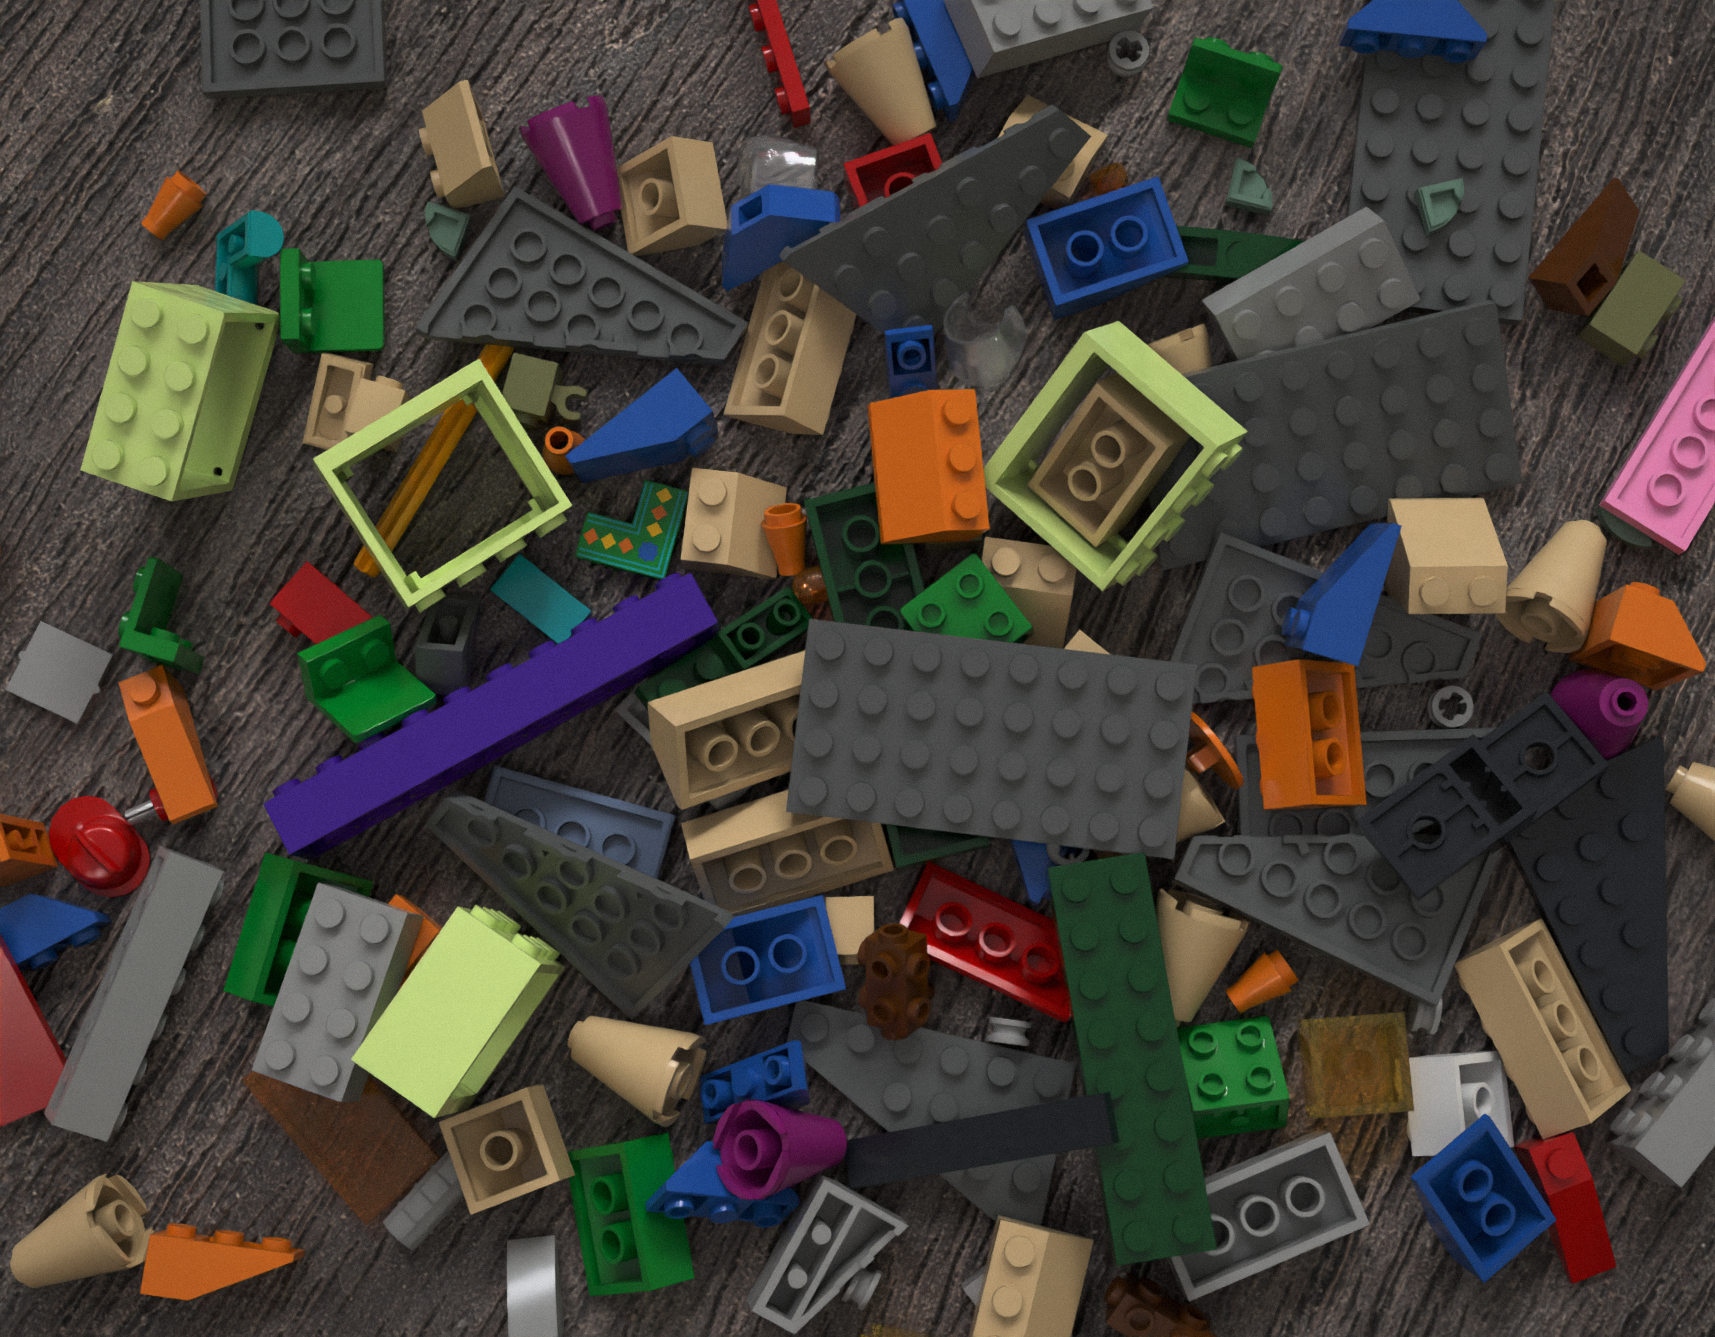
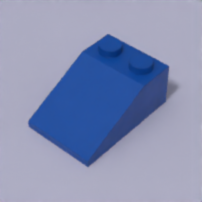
(1104, 247)
(649, 433)
(1340, 606)
(768, 961)
(1481, 1200)

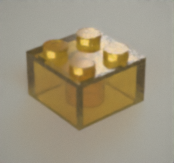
(1355, 1064)

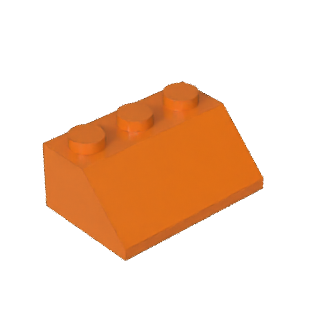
(928, 467)
(1640, 638)
(1308, 735)

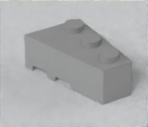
(819, 1251)

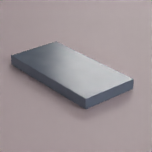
(600, 823)

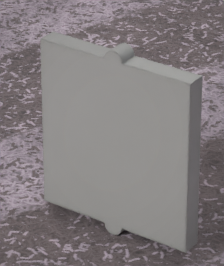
(60, 672)

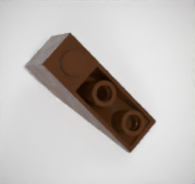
(1589, 255)

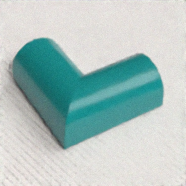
(242, 250)

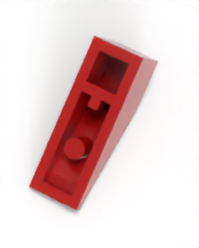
(1569, 1191)

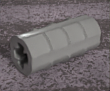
(425, 1204)

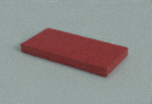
(28, 1049)

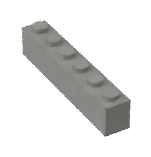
(134, 994)

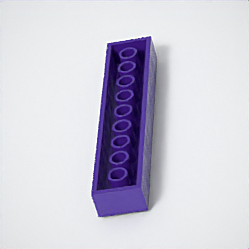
(492, 719)

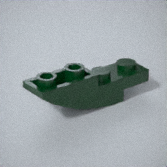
(1226, 253)
(735, 648)

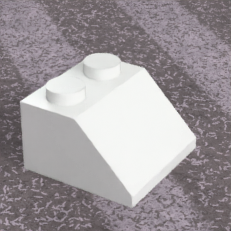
(1452, 1095)

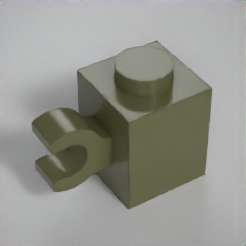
(536, 389)

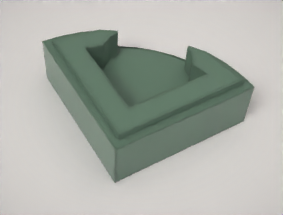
(1248, 189)
(1439, 204)
(447, 229)
(1623, 531)

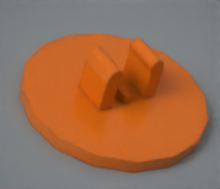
(1211, 753)

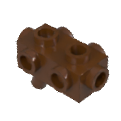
(896, 980)
(1143, 1310)

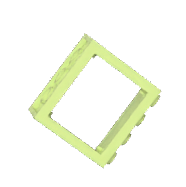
(472, 386)
(180, 390)
(1016, 458)
(460, 1010)

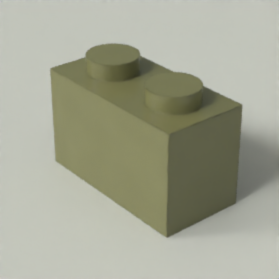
(1632, 308)

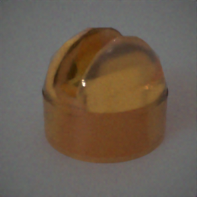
(1109, 178)
(809, 586)

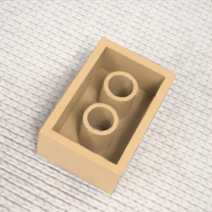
(1108, 459)

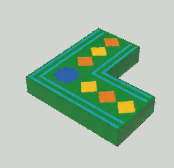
(639, 546)

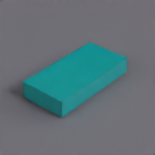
(540, 600)

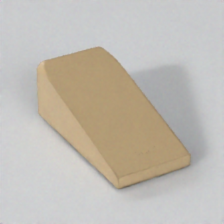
(333, 398)

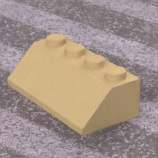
(790, 355)
(728, 731)
(772, 857)
(1542, 1029)
(1030, 1281)

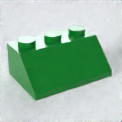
(275, 922)
(618, 1238)

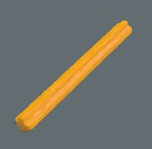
(429, 464)

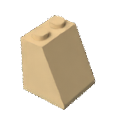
(1446, 557)

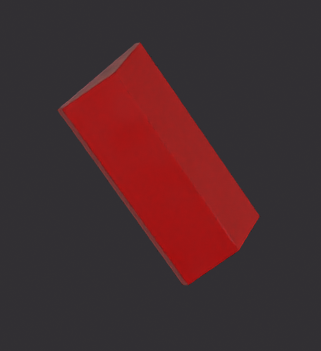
(989, 939)

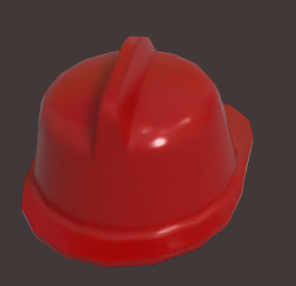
(99, 846)

